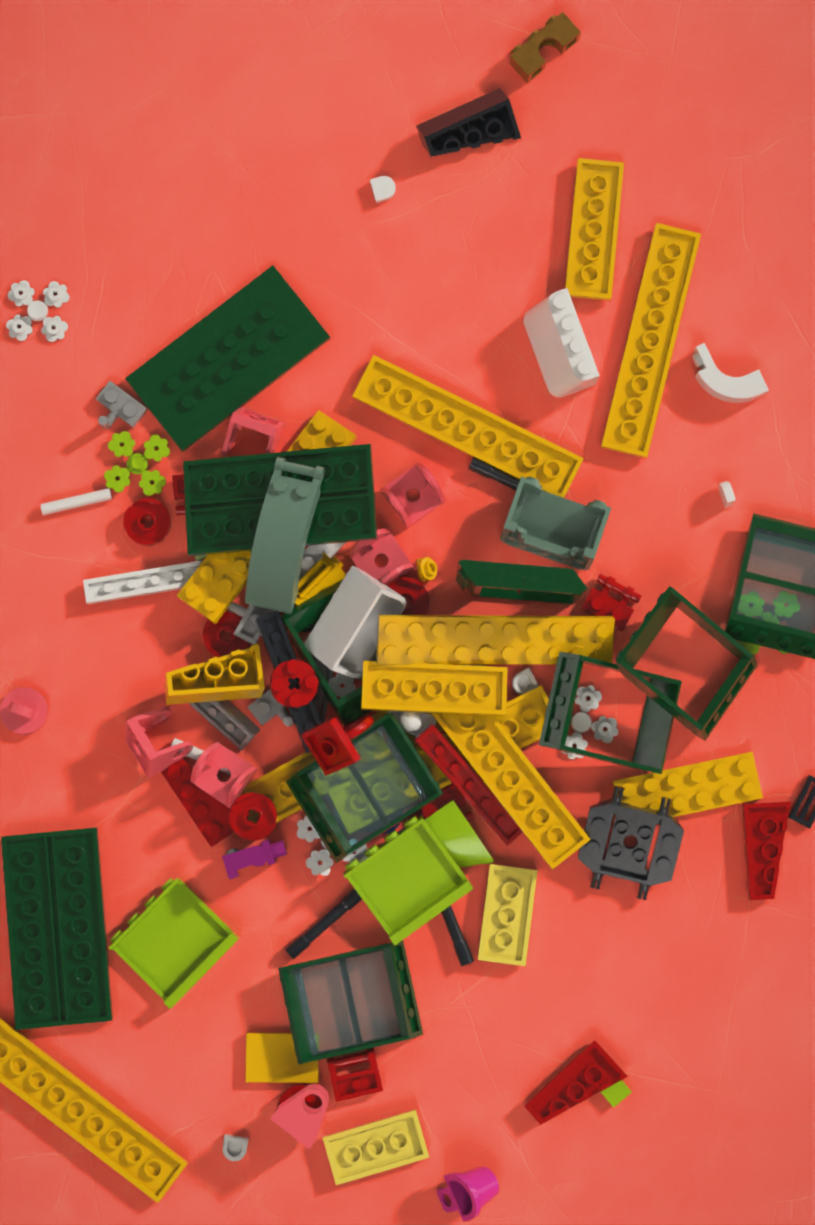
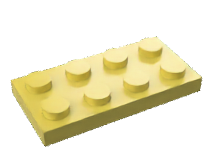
(507, 915)
(375, 1147)

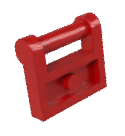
(358, 1082)

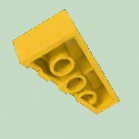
(218, 679)

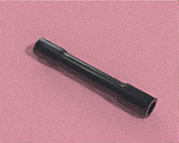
(488, 471)
(304, 940)
(459, 943)

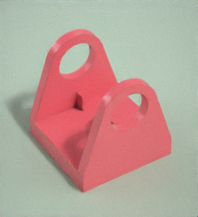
(254, 421)
(418, 479)
(366, 551)
(142, 749)
(211, 762)
(298, 1118)

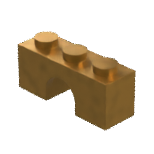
(558, 33)

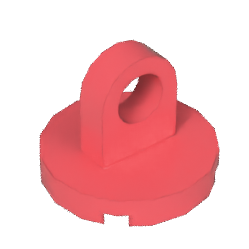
(24, 711)

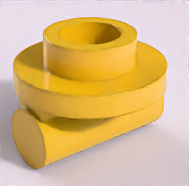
(426, 569)

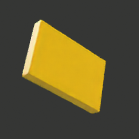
(274, 1060)

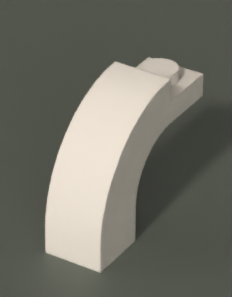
(723, 386)

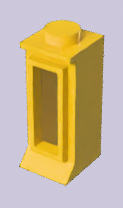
(319, 577)

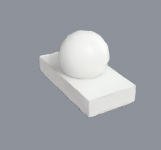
(413, 722)

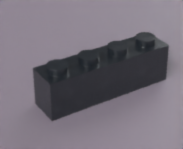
(470, 125)

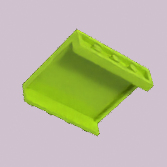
(407, 879)
(173, 941)

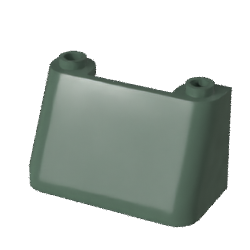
(554, 525)

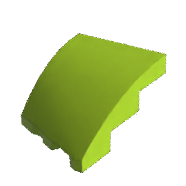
(458, 836)

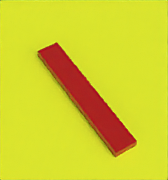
(468, 783)

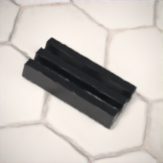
(809, 822)

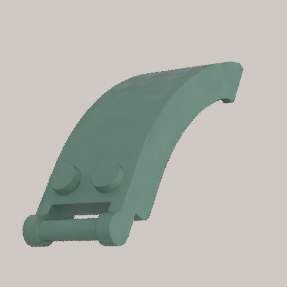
(282, 537)

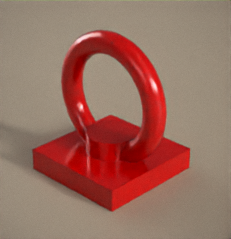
(332, 743)

